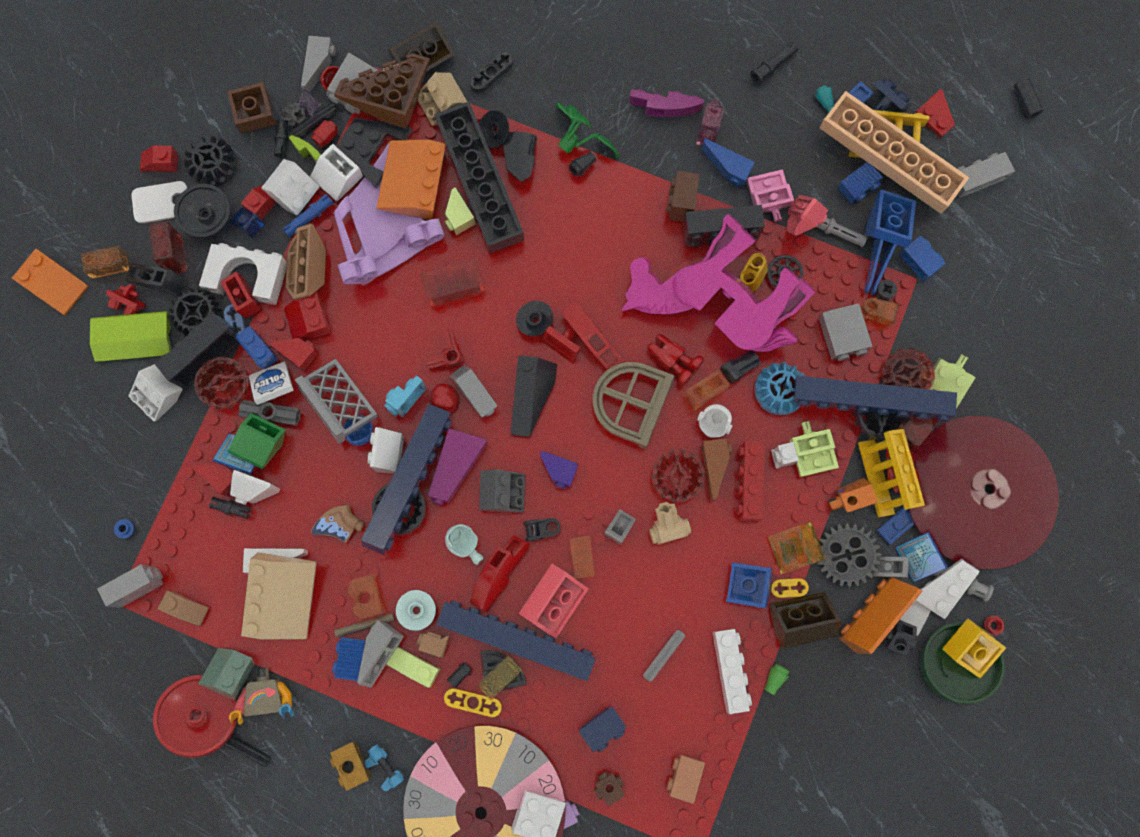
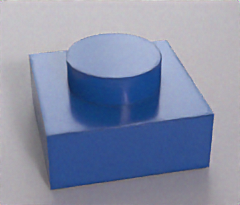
(861, 92)

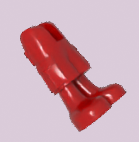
(671, 354)

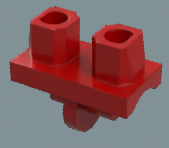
(126, 296)

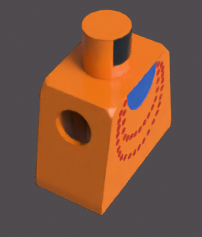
(861, 496)

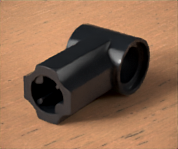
(735, 369)

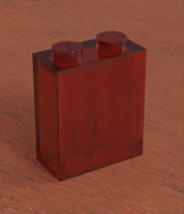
(167, 247)

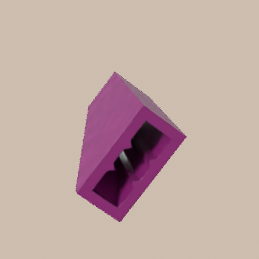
(455, 463)

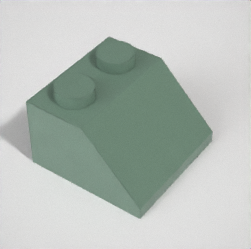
(227, 672)

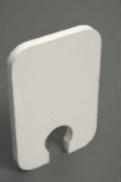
(155, 201)

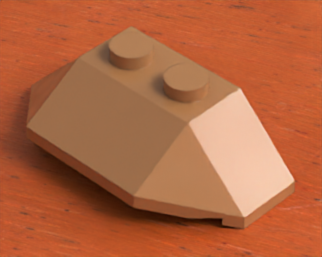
(305, 263)

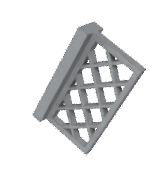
(325, 412)

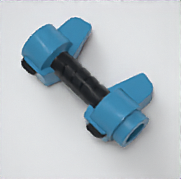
(378, 756)

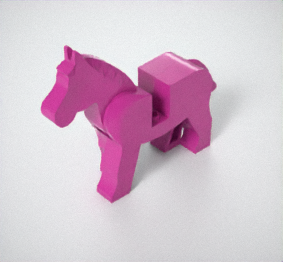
(746, 320)

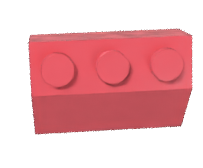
(553, 601)

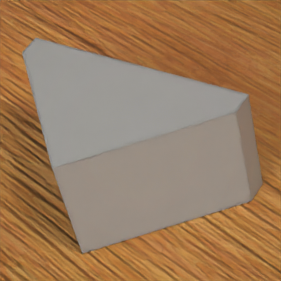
(619, 527)

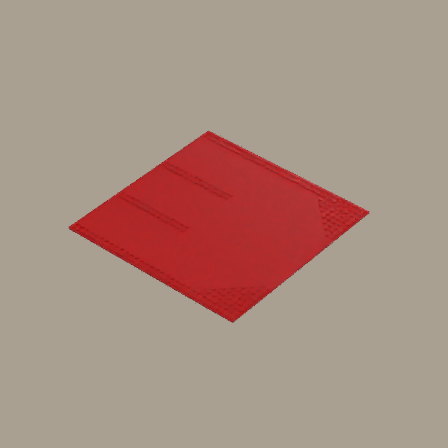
(574, 248)

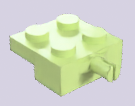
(952, 377)
(814, 451)

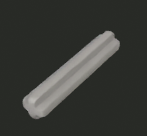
(664, 655)

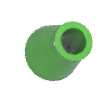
(776, 678)

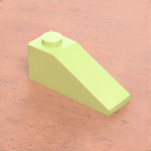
(413, 667)

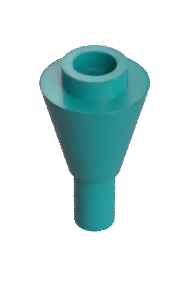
(825, 97)

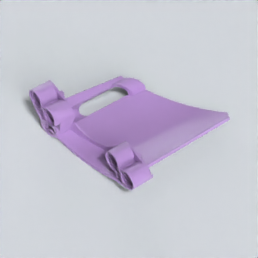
(384, 235)

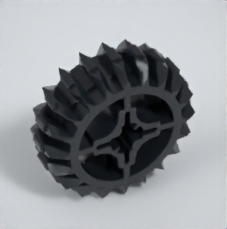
(207, 300)

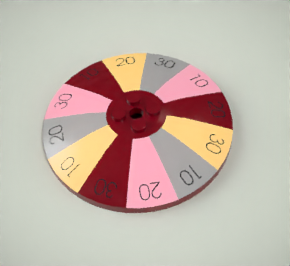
(474, 770)

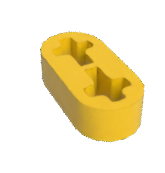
(788, 583)

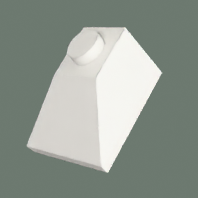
(250, 489)

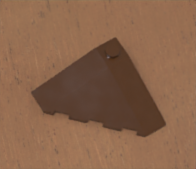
(389, 92)

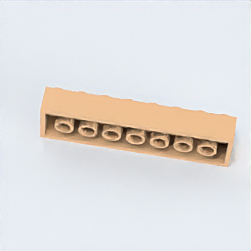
(893, 152)

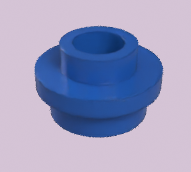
(129, 529)

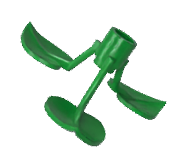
(570, 139)

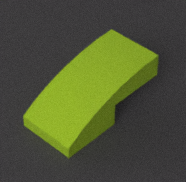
(304, 148)

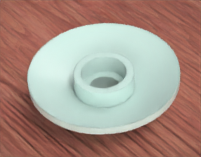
(405, 608)

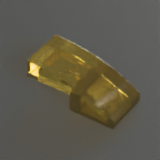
(499, 677)

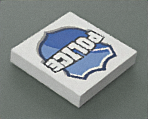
(270, 383)

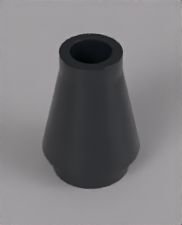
(582, 164)

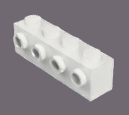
(730, 671)

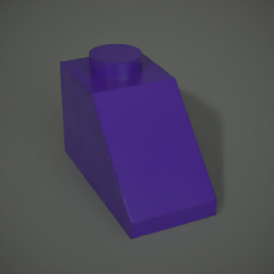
(559, 469)

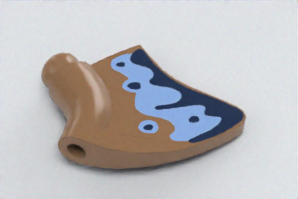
(338, 523)

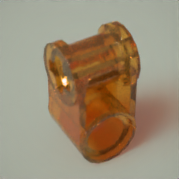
(882, 311)

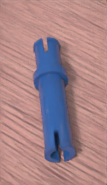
(307, 216)

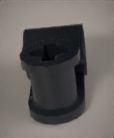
(540, 529)

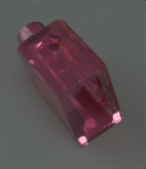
(711, 118)

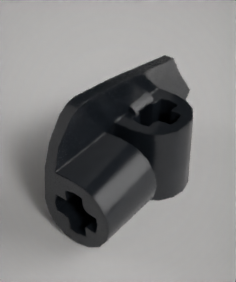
(519, 154)

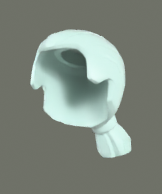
(462, 542)

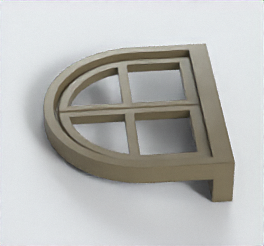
(653, 408)

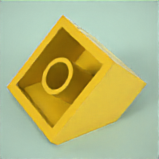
(973, 648)

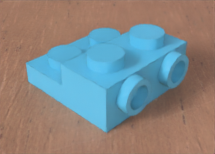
(400, 400)

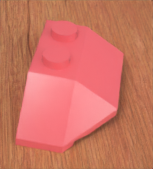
(805, 215)

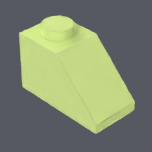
(457, 214)

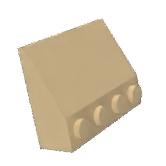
(278, 597)

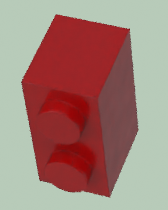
(240, 295)

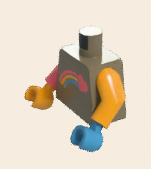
(263, 698)

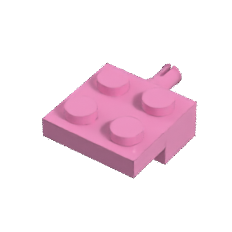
(770, 192)

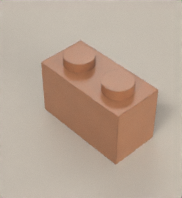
(685, 778)

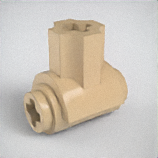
(668, 525)

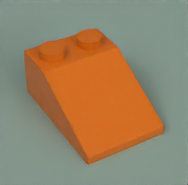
(50, 282)

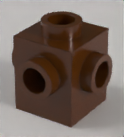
(612, 795)

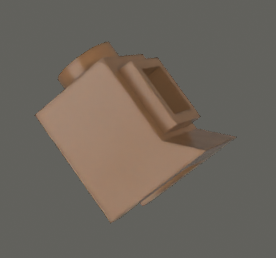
(433, 644)

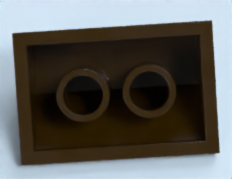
(427, 43)
(804, 620)

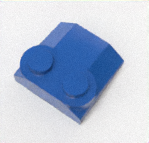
(749, 585)

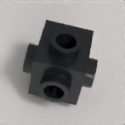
(902, 637)

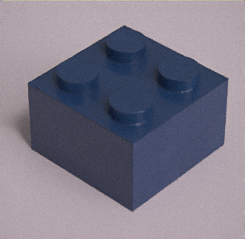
(602, 729)

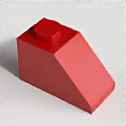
(159, 159)
(258, 202)
(296, 351)
(217, 476)

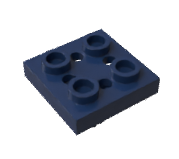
(891, 96)

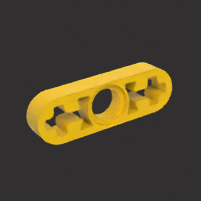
(459, 693)

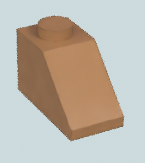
(183, 608)

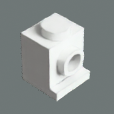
(784, 455)

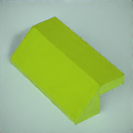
(130, 336)

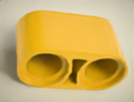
(752, 272)

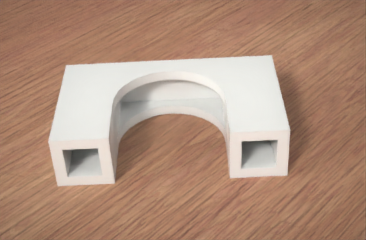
(224, 259)

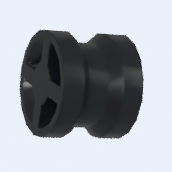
(882, 294)

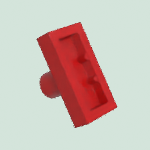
(562, 342)

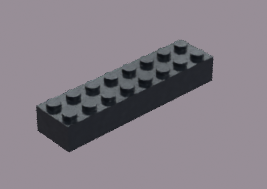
(479, 177)

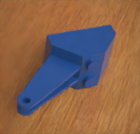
(890, 222)

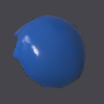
(360, 436)

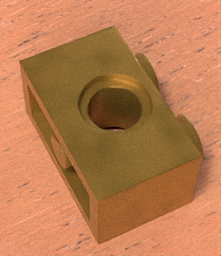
(360, 773)

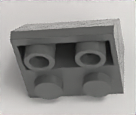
(502, 491)

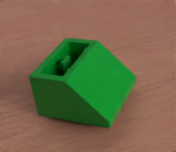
(257, 441)

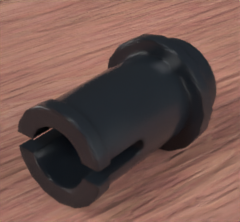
(460, 674)

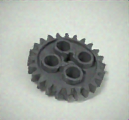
(843, 537)

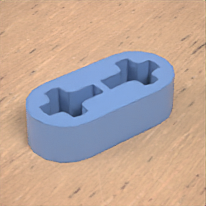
(239, 319)

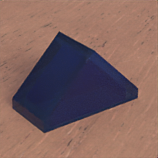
(247, 222)

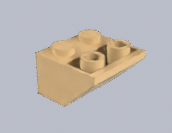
(439, 95)

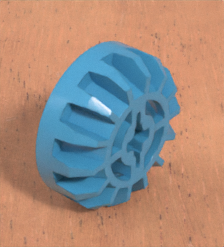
(773, 401)

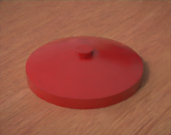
(193, 719)

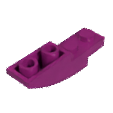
(671, 106)

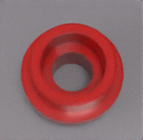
(999, 625)

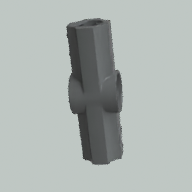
(280, 414)

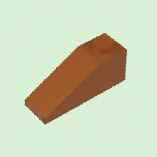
(715, 458)

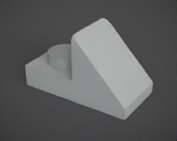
(891, 567)

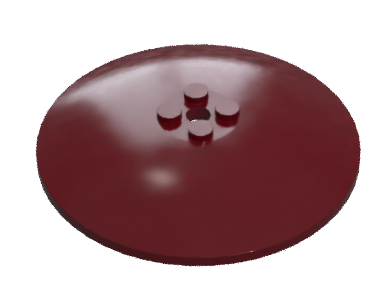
(958, 512)

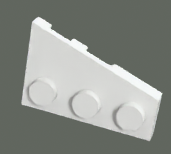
(947, 588)

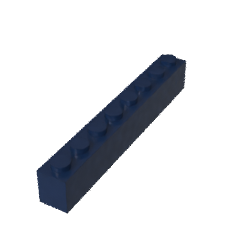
(875, 397)
(406, 479)
(516, 641)

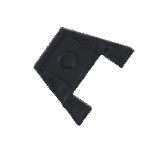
(363, 142)

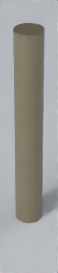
(363, 625)

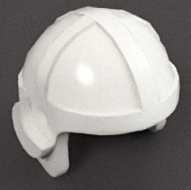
(715, 421)

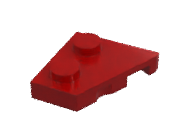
(939, 115)

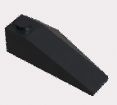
(532, 387)

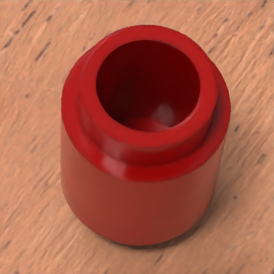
(324, 133)

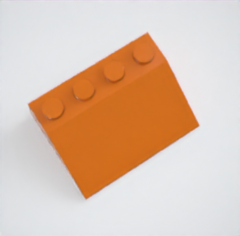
(411, 177)
(878, 615)

